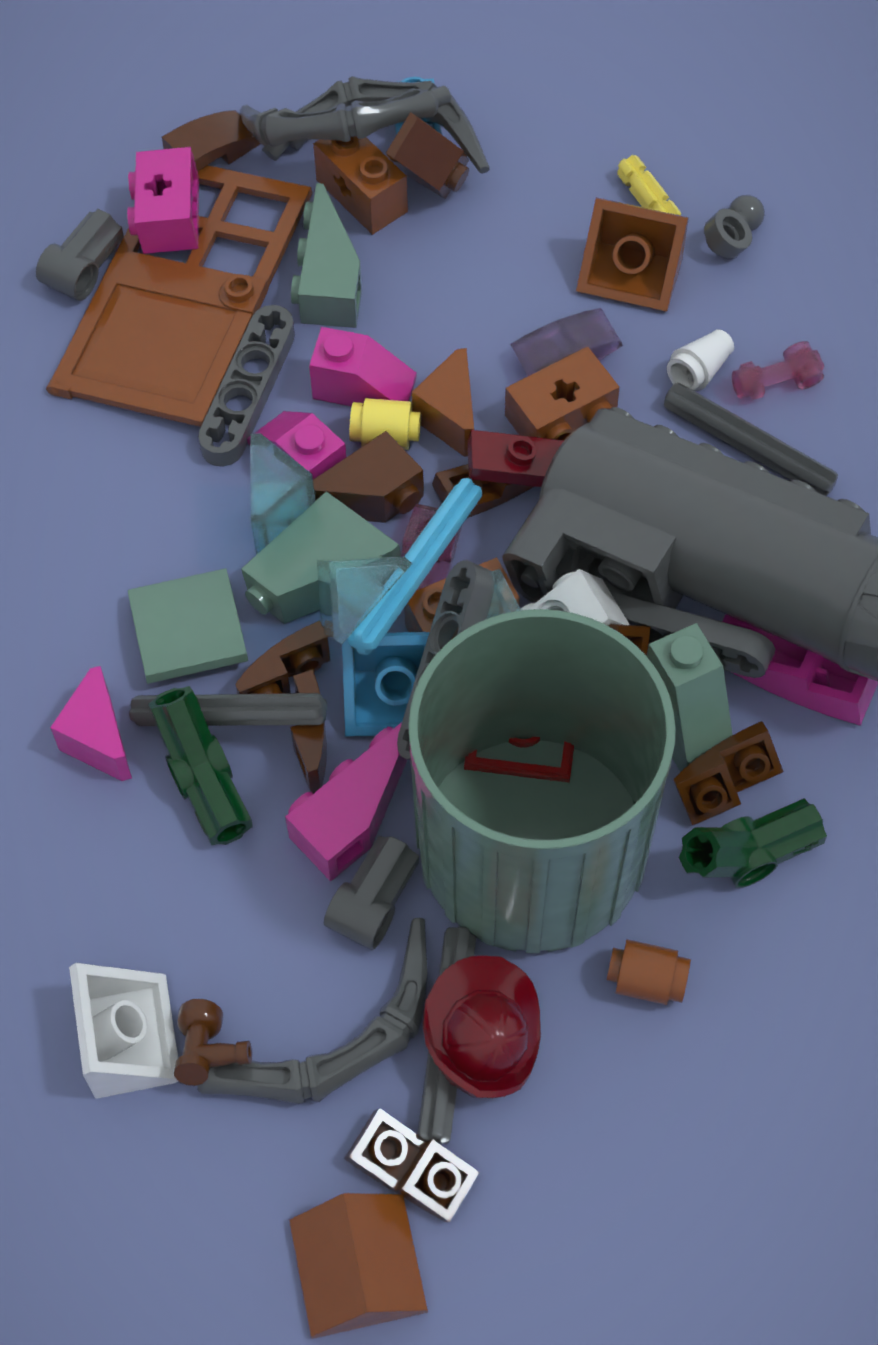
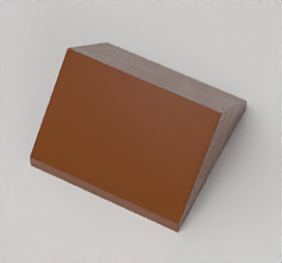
(632, 254)
(357, 1263)

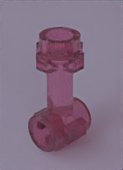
(800, 364)

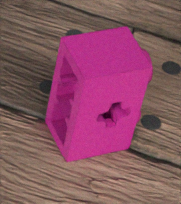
(165, 200)

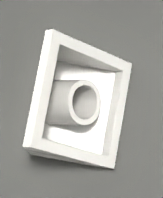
(123, 1029)

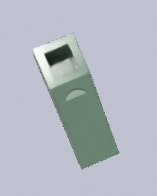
(331, 269)

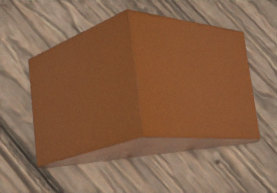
(447, 402)

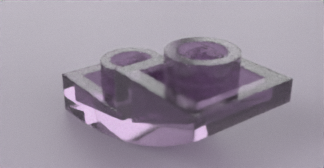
(566, 337)

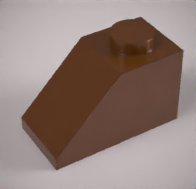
(428, 157)
(375, 480)

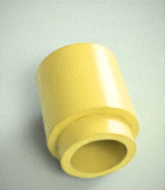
(382, 415)

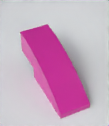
(812, 680)

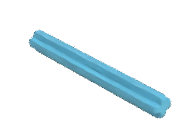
(423, 556)

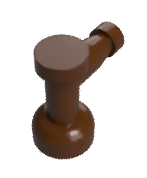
(199, 1022)

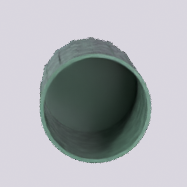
(525, 855)

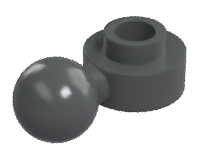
(730, 228)

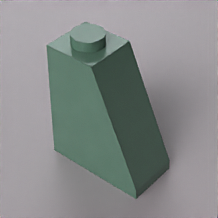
(285, 572)
(696, 692)

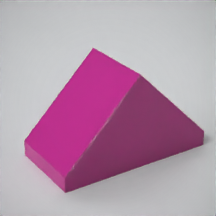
(90, 729)

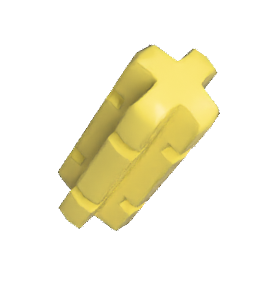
(645, 186)

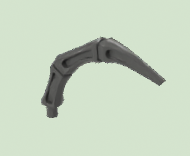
(366, 90)
(342, 121)
(326, 1072)

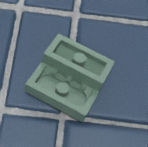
(187, 625)

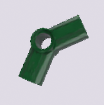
(199, 766)
(751, 848)

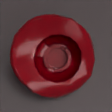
(483, 1026)

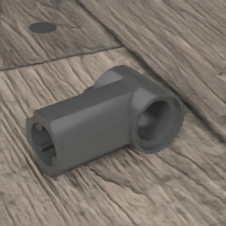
(76, 263)
(366, 904)

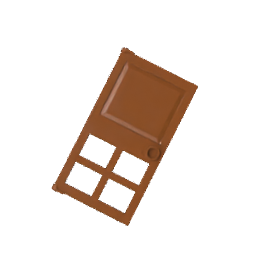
(168, 327)

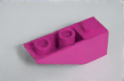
(346, 812)

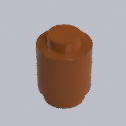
(649, 972)

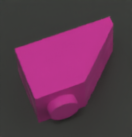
(356, 367)
(305, 440)

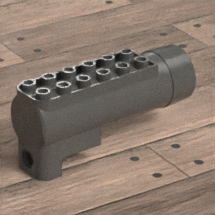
(695, 524)

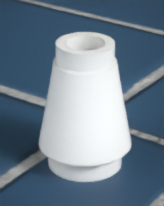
(700, 360)

